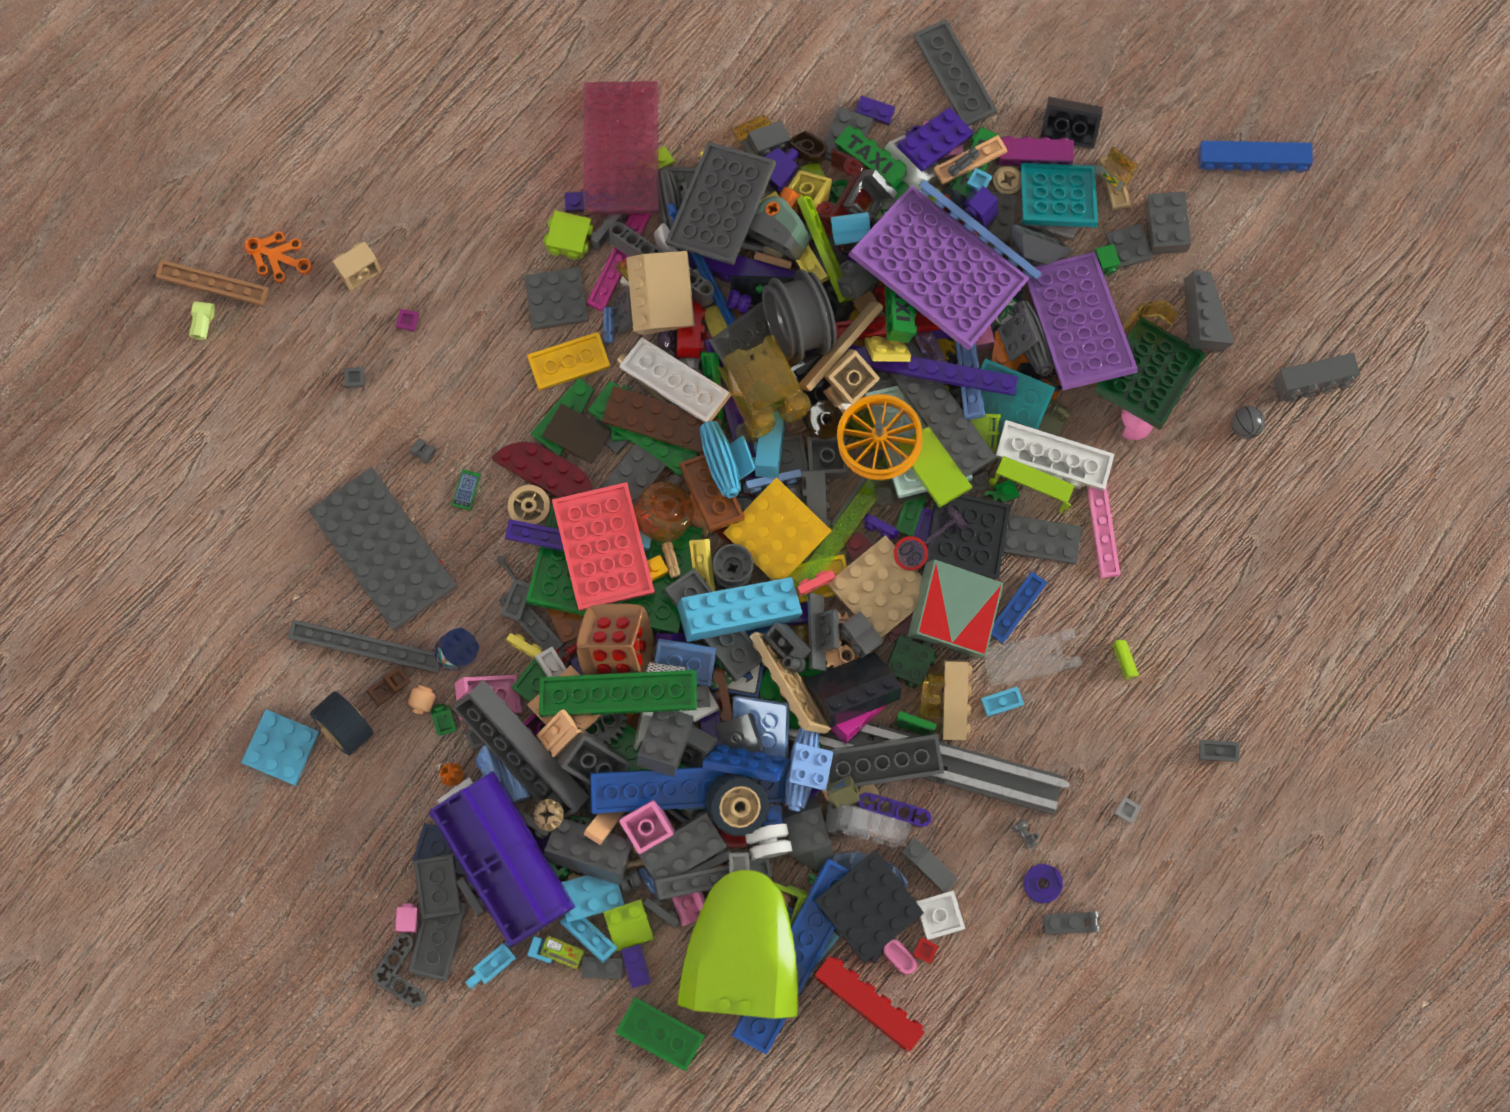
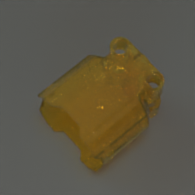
(763, 387)

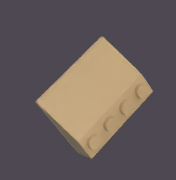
(660, 292)

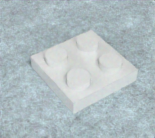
(940, 915)

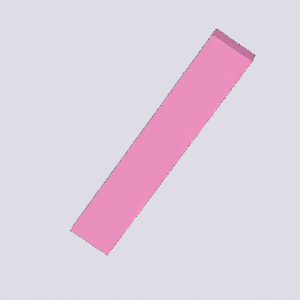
(1103, 532)

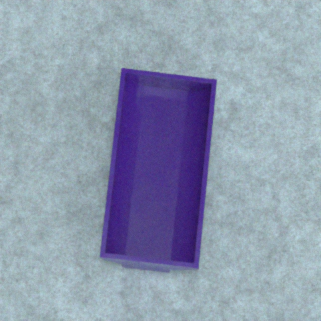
(501, 859)

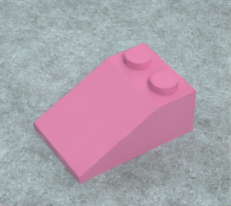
(500, 685)

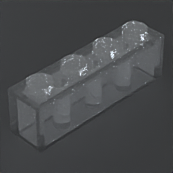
(872, 825)

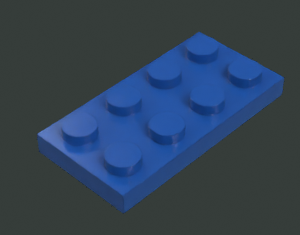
(747, 763)

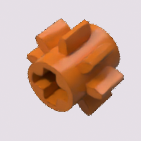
(451, 774)

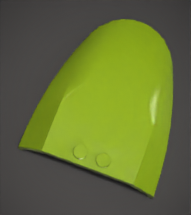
(742, 951)

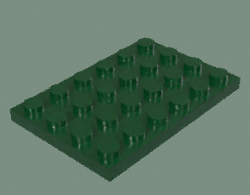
(1162, 374)

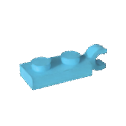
(491, 966)

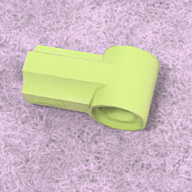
(201, 315)

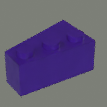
(981, 205)

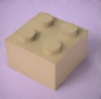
(357, 265)
(851, 376)

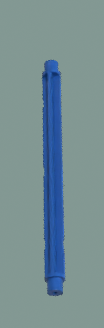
(705, 273)

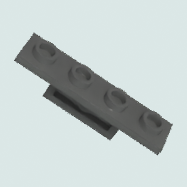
(822, 631)

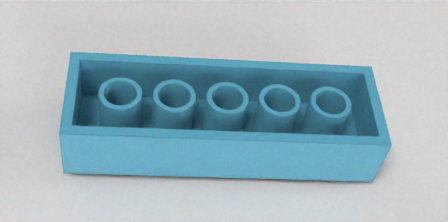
(739, 609)

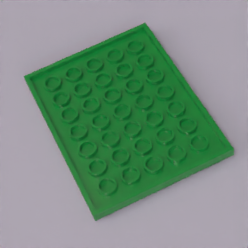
(553, 587)

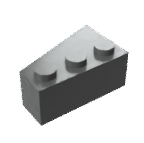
(814, 494)

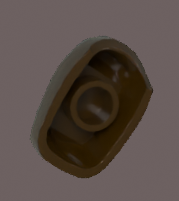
(808, 147)

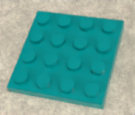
(1058, 195)
(1025, 407)

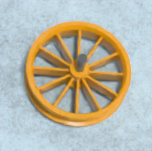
(879, 437)

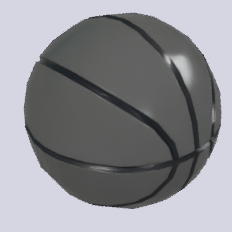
(1247, 422)

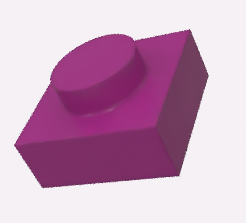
(407, 320)

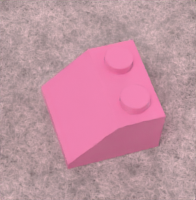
(647, 826)

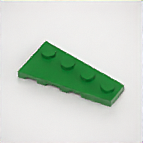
(576, 399)

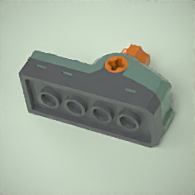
(779, 225)

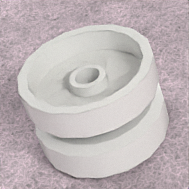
(768, 839)

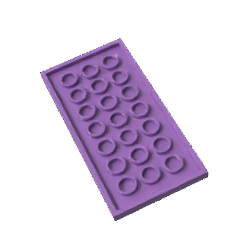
(1080, 322)

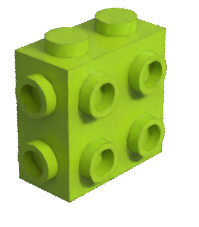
(568, 235)

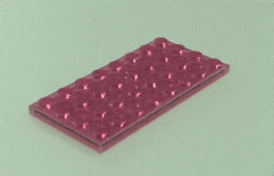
(621, 148)

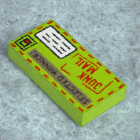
(561, 952)

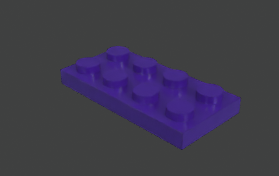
(935, 139)

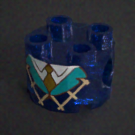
(456, 649)

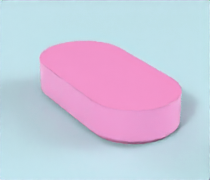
(900, 957)

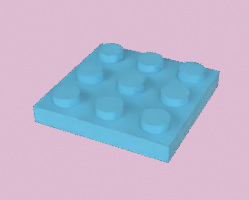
(280, 747)

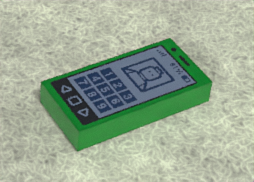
(466, 490)

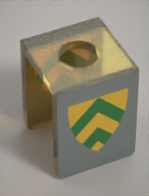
(1122, 161)

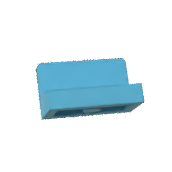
(850, 228)

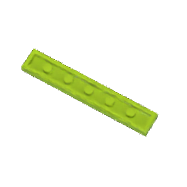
(822, 243)

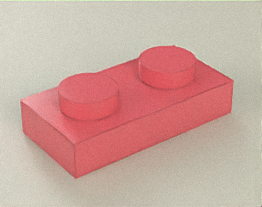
(821, 579)

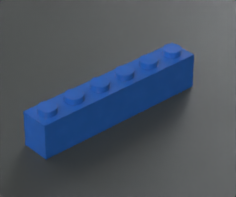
(1255, 156)

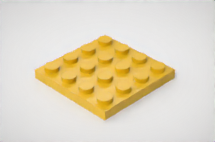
(778, 531)

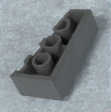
(1205, 314)

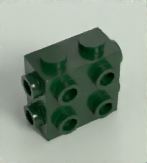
(911, 660)

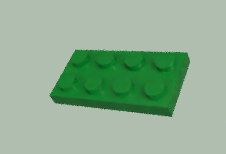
(660, 1034)

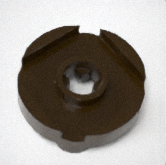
(816, 424)

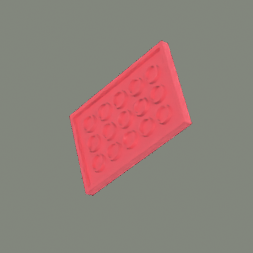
(603, 546)

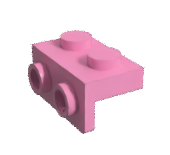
(689, 907)

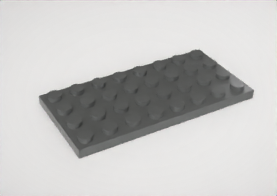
(383, 548)

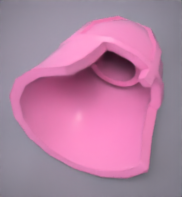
(1135, 427)

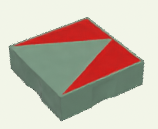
(955, 609)

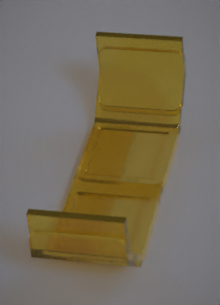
(1153, 308)

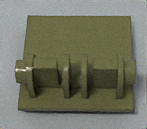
(1054, 418)

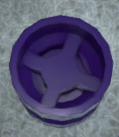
(738, 301)

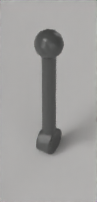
(500, 559)

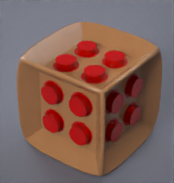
(615, 639)

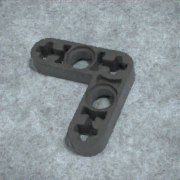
(393, 978)

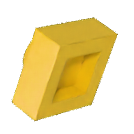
(657, 567)

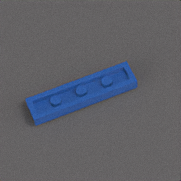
(1017, 607)

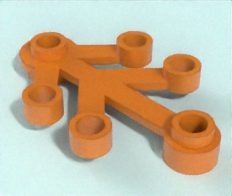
(276, 254)

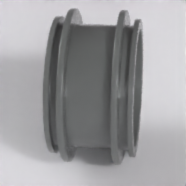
(799, 315)

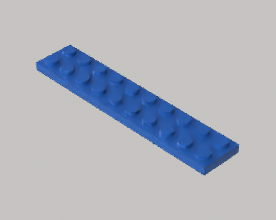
(632, 789)
(810, 936)

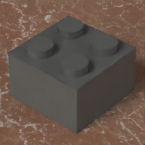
(825, 456)

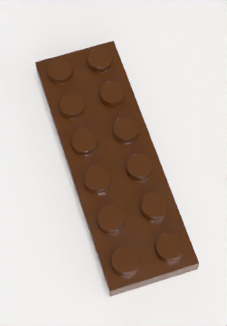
(654, 419)

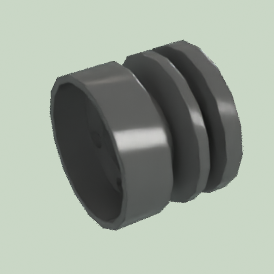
(735, 558)

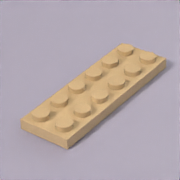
(791, 687)

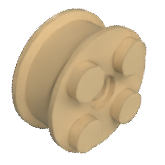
(529, 496)

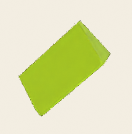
(1125, 659)

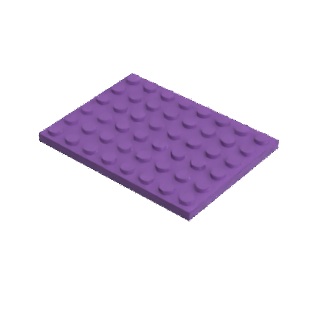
(939, 267)

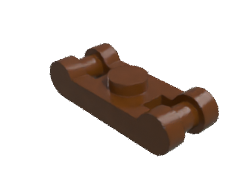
(723, 693)

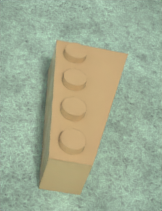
(956, 699)

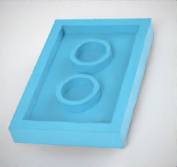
(591, 896)

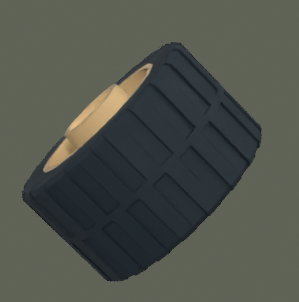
(341, 723)
(745, 816)

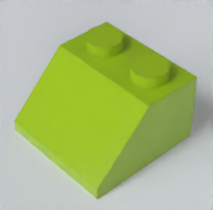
(628, 925)

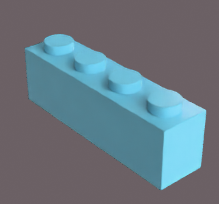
(769, 450)

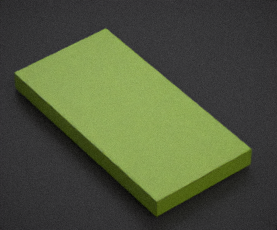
(937, 469)

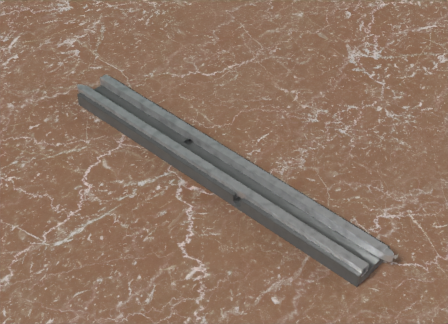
(971, 770)

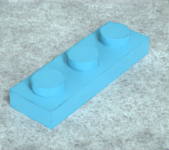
(590, 937)

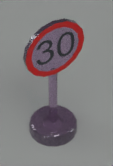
(912, 552)

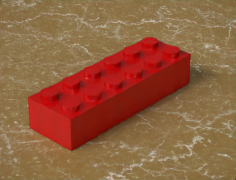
(869, 1004)

